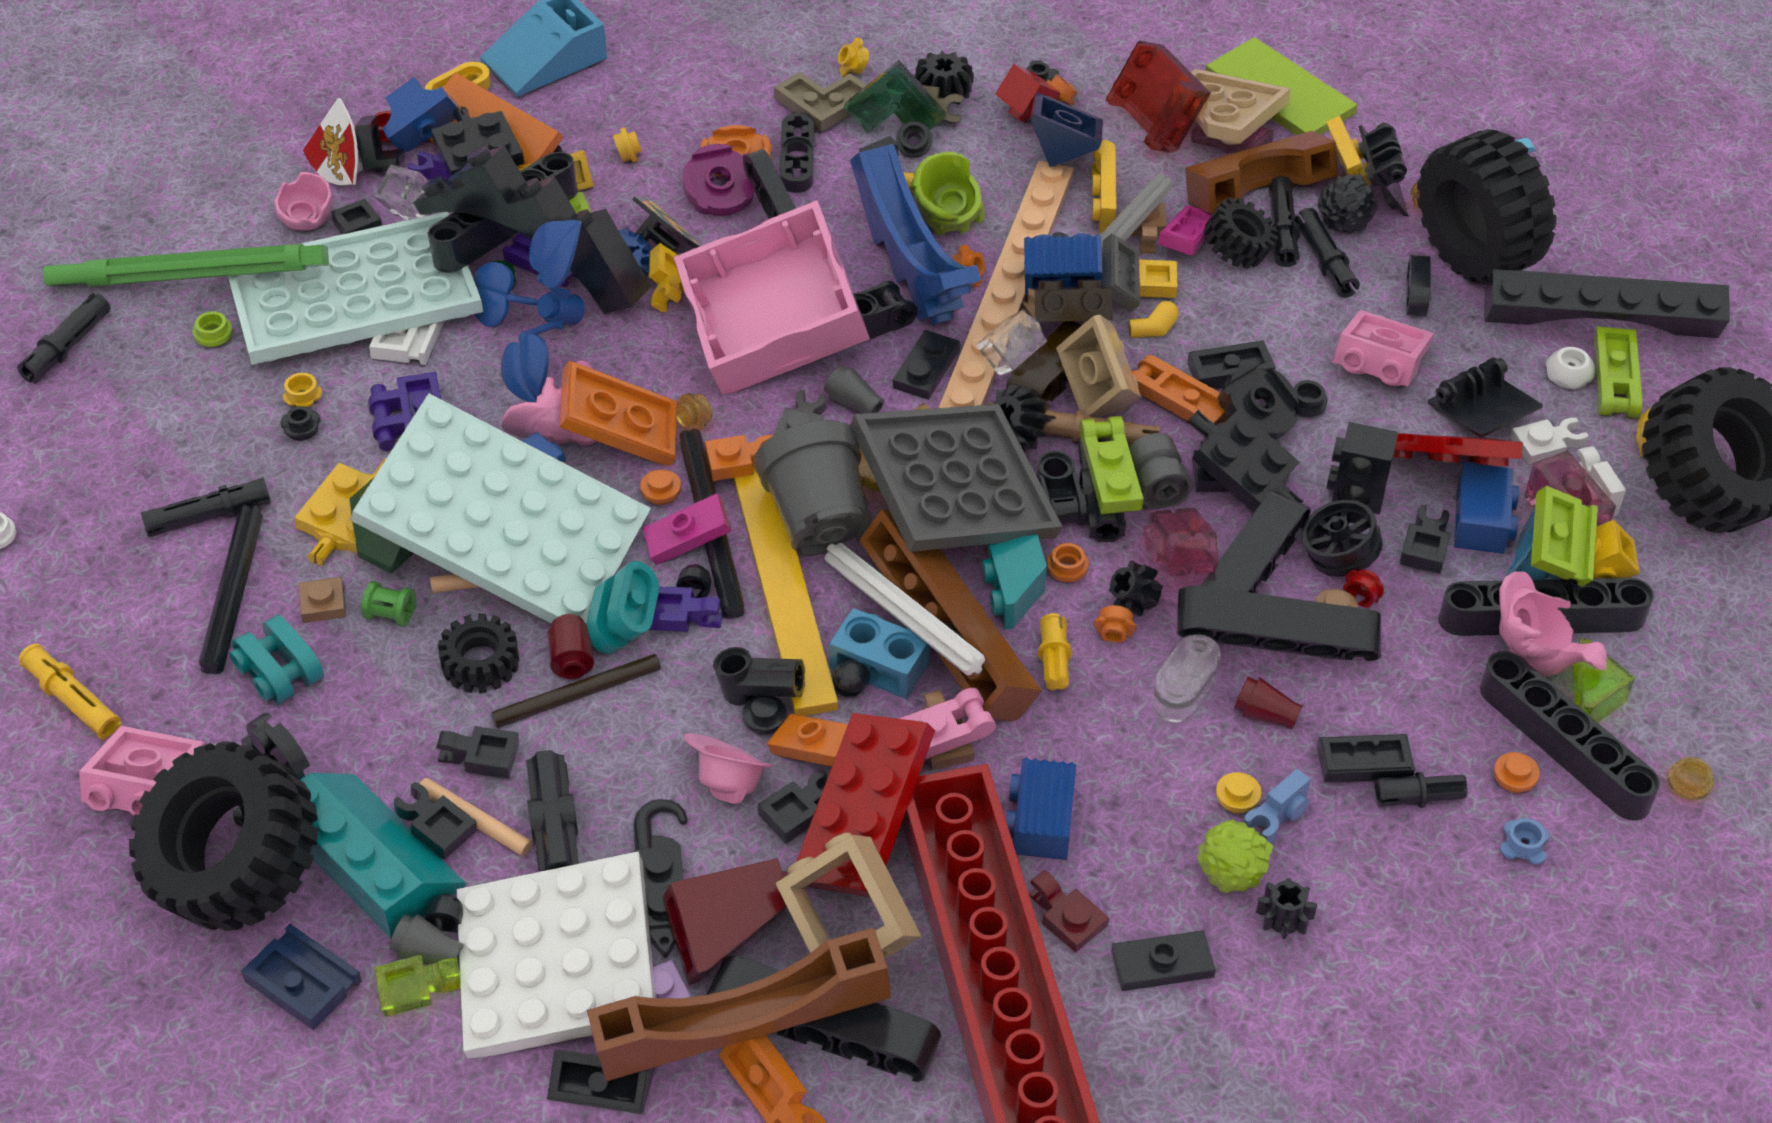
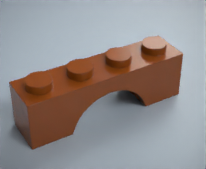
(1301, 158)

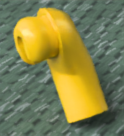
(1157, 323)

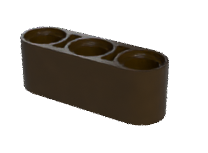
(1044, 368)

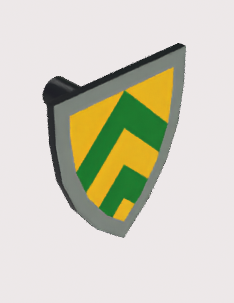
(652, 230)

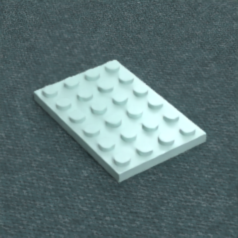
(373, 287)
(499, 512)

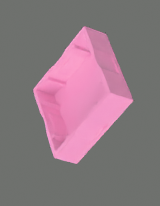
(770, 298)

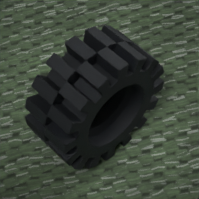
(1240, 233)
(479, 672)

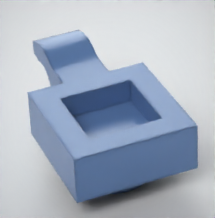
(1282, 802)

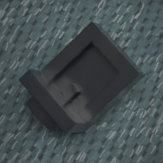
(371, 148)

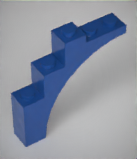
(914, 254)

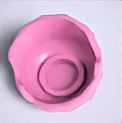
(302, 198)

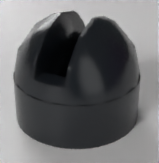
(695, 577)
(850, 678)
(444, 912)

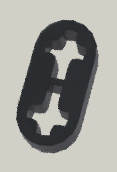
(1418, 285)

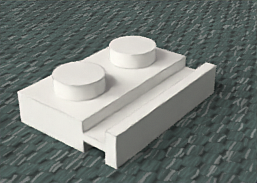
(406, 344)

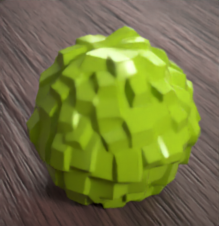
(1234, 856)

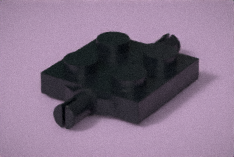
(468, 134)
(1243, 458)

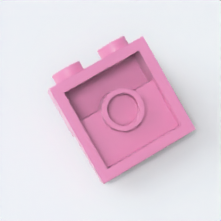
(1382, 348)
(127, 767)

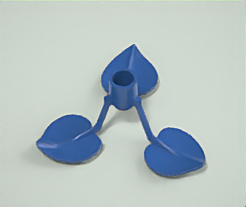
(551, 254)

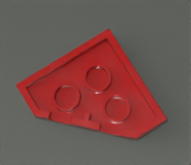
(1449, 448)

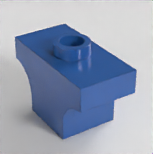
(416, 113)

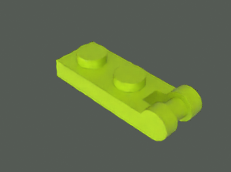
(1617, 372)
(1111, 465)

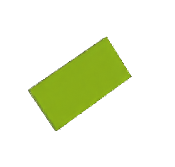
(1310, 98)

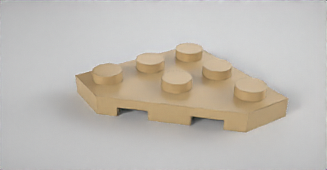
(1237, 106)

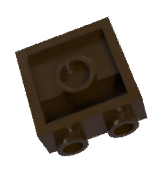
(1058, 303)

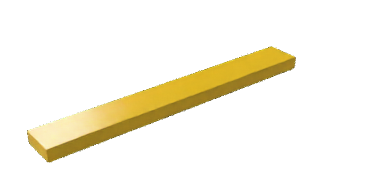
(786, 595)

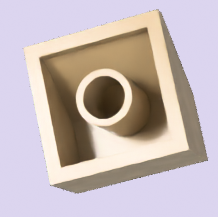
(1098, 369)

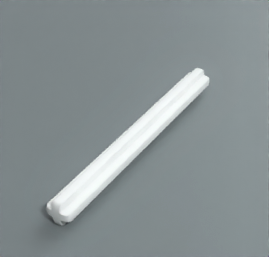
(905, 609)

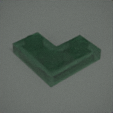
(895, 93)

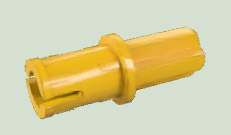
(1054, 651)

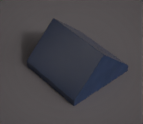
(1064, 130)

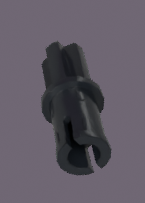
(1419, 789)

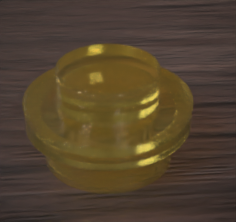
(693, 411)
(1691, 778)

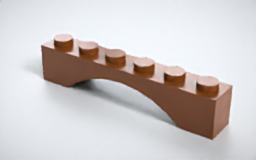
(658, 1031)

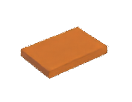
(618, 414)

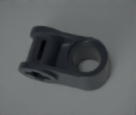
(880, 309)
(1061, 485)

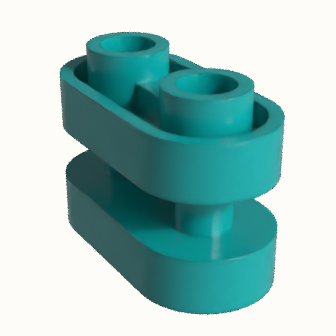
(622, 607)
(269, 677)

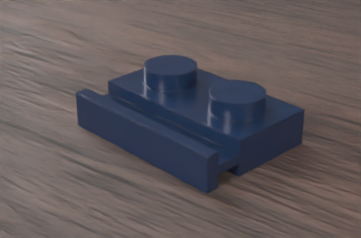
(301, 976)

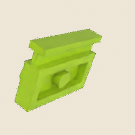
(1564, 536)

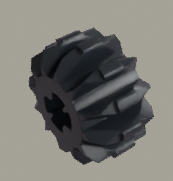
(947, 72)
(1024, 413)

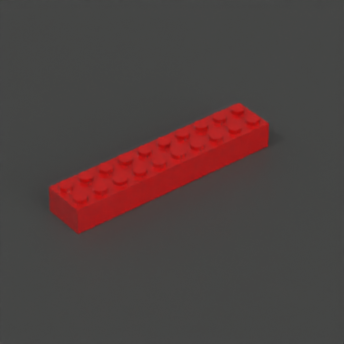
(993, 953)

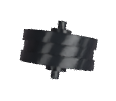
(1345, 544)

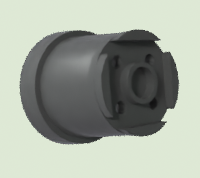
(815, 484)

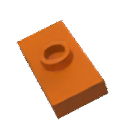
(808, 739)

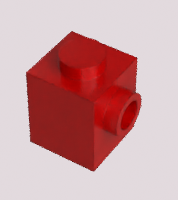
(1020, 89)

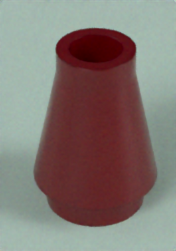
(1266, 703)

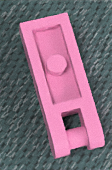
(943, 719)

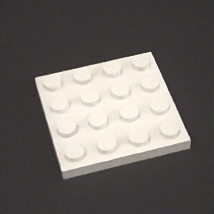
(550, 951)

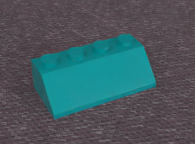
(373, 852)

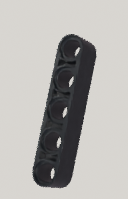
(466, 237)
(1259, 544)
(1597, 607)
(1279, 623)
(1569, 735)
(873, 1032)

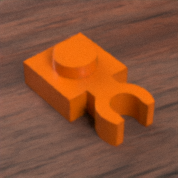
(732, 456)

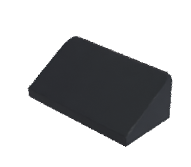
(581, 1080)

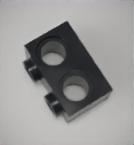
(1363, 465)

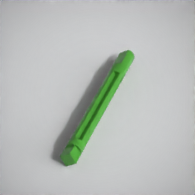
(188, 265)

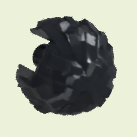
(1347, 204)

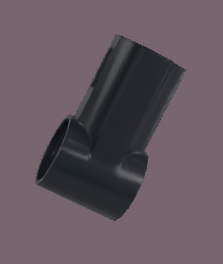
(749, 677)

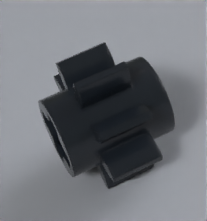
(1136, 587)
(1286, 907)

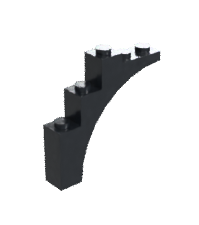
(497, 191)

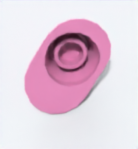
(725, 768)

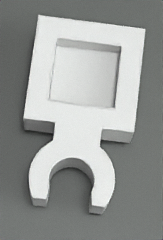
(1544, 440)
(1603, 475)

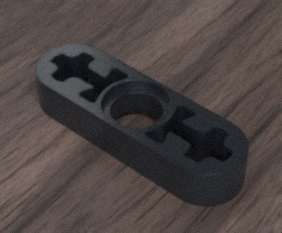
(797, 143)
(767, 184)

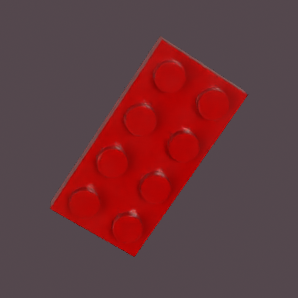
(867, 792)

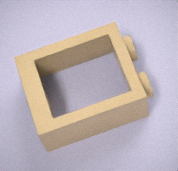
(899, 925)

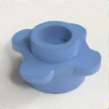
(1527, 830)

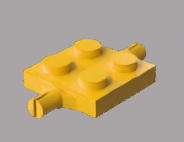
(329, 512)

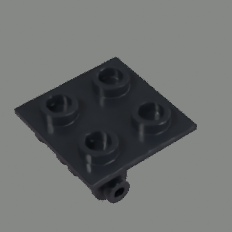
(1385, 162)
(1483, 399)

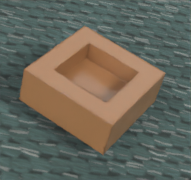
(322, 599)

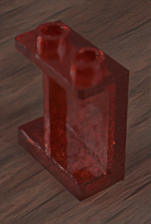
(1159, 95)

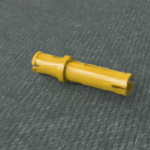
(59, 680)

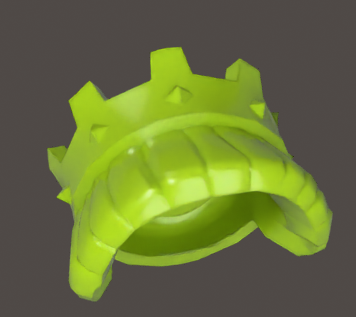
(947, 193)

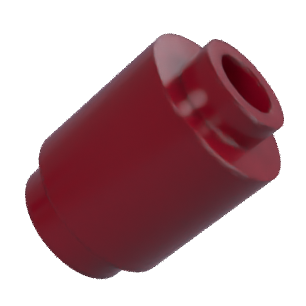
(570, 647)

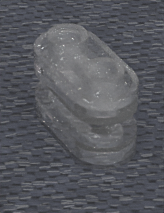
(1185, 681)

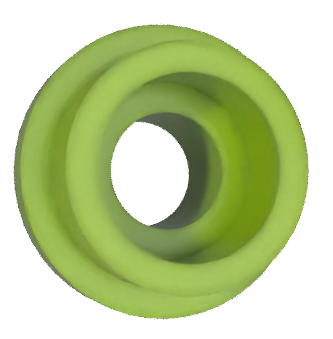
(212, 329)

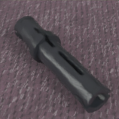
(1284, 220)
(1331, 259)
(55, 347)
(205, 507)

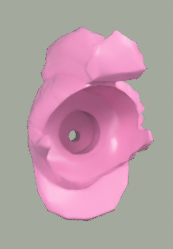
(542, 417)
(1539, 630)

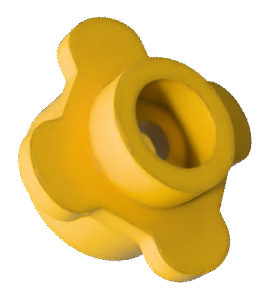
(853, 57)

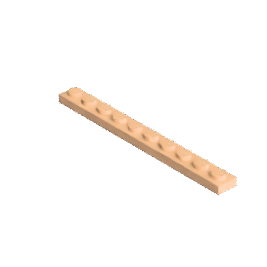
(1006, 289)

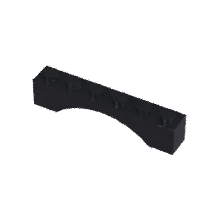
(1666, 305)

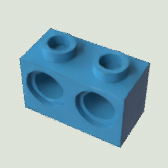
(888, 651)

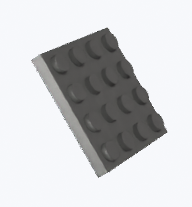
(954, 476)

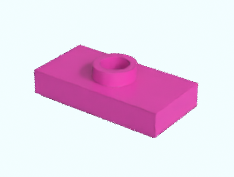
(1185, 230)
(686, 529)

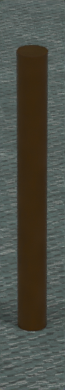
(575, 690)

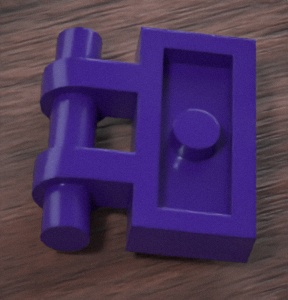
(409, 396)

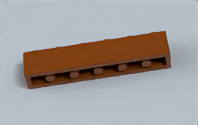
(940, 590)

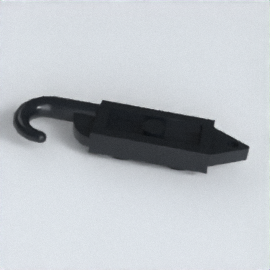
(661, 867)

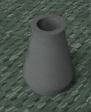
(852, 391)
(420, 937)

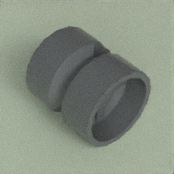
(1160, 471)

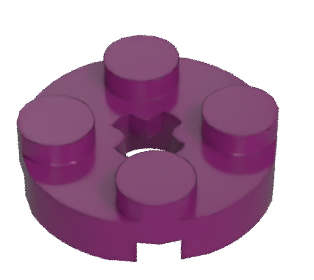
(710, 197)

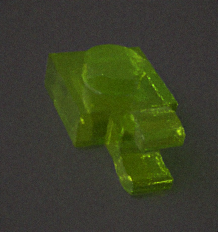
(408, 983)

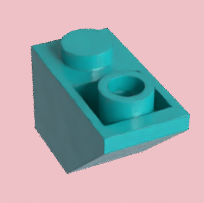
(1016, 575)

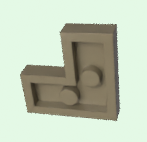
(822, 104)

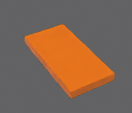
(531, 134)

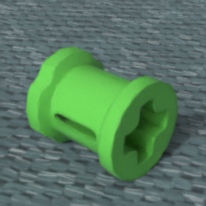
(374, 603)

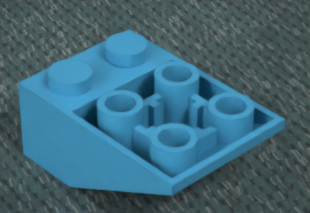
(546, 45)

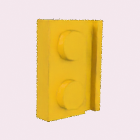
(1347, 149)

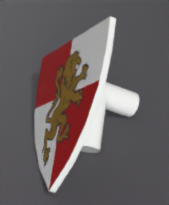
(334, 147)

